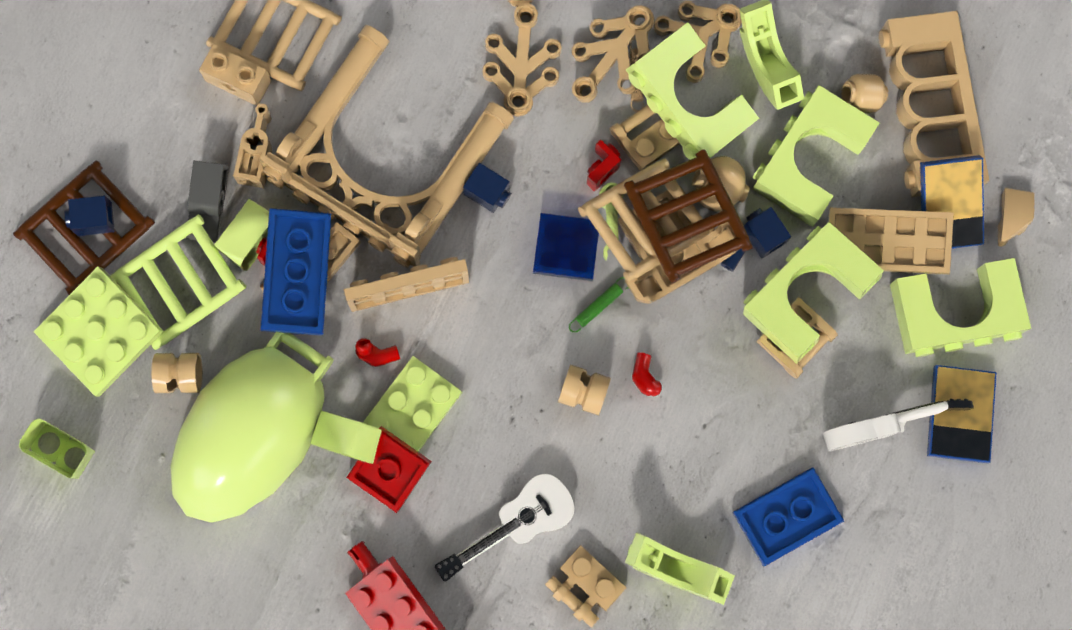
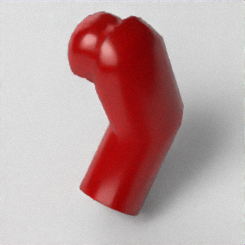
(373, 355)
(643, 378)

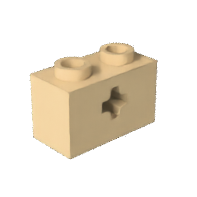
(235, 75)

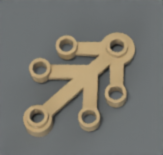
(716, 24)
(615, 50)
(521, 65)

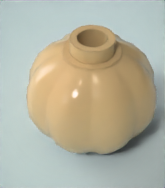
(732, 177)

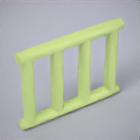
(170, 243)

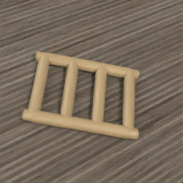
(295, 81)
(614, 196)

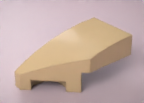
(1017, 214)

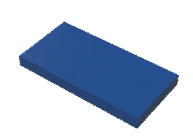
(295, 272)

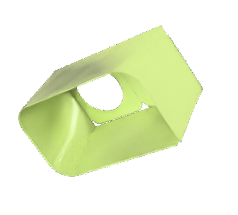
(244, 234)
(346, 437)
(30, 440)

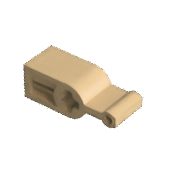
(248, 166)

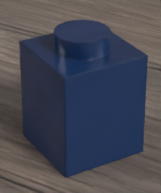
(487, 188)
(90, 215)
(766, 231)

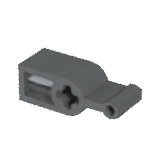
(207, 195)

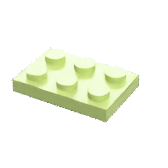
(414, 404)

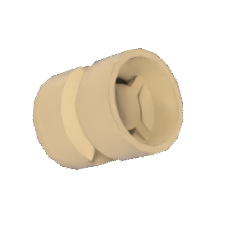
(177, 373)
(584, 390)

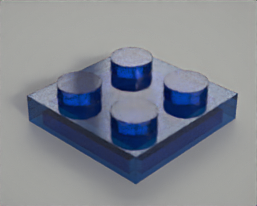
(566, 247)

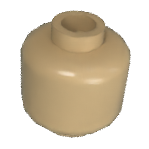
(865, 92)

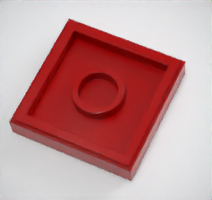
(393, 473)

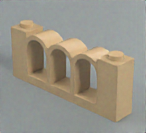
(922, 35)

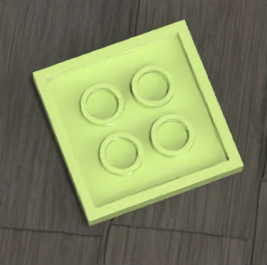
(98, 331)

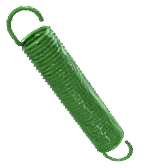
(599, 305)

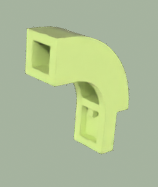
(770, 66)
(679, 570)

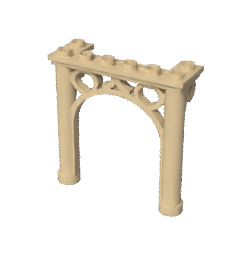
(321, 119)

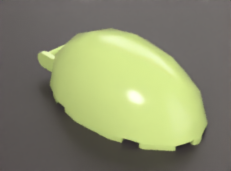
(247, 430)

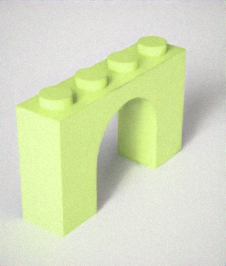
(655, 78)
(821, 115)
(825, 252)
(925, 330)

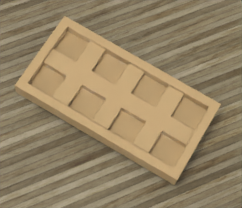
(899, 237)
(398, 287)

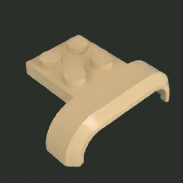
(655, 283)

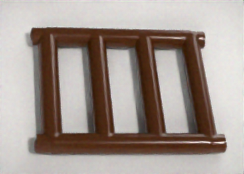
(48, 212)
(660, 243)

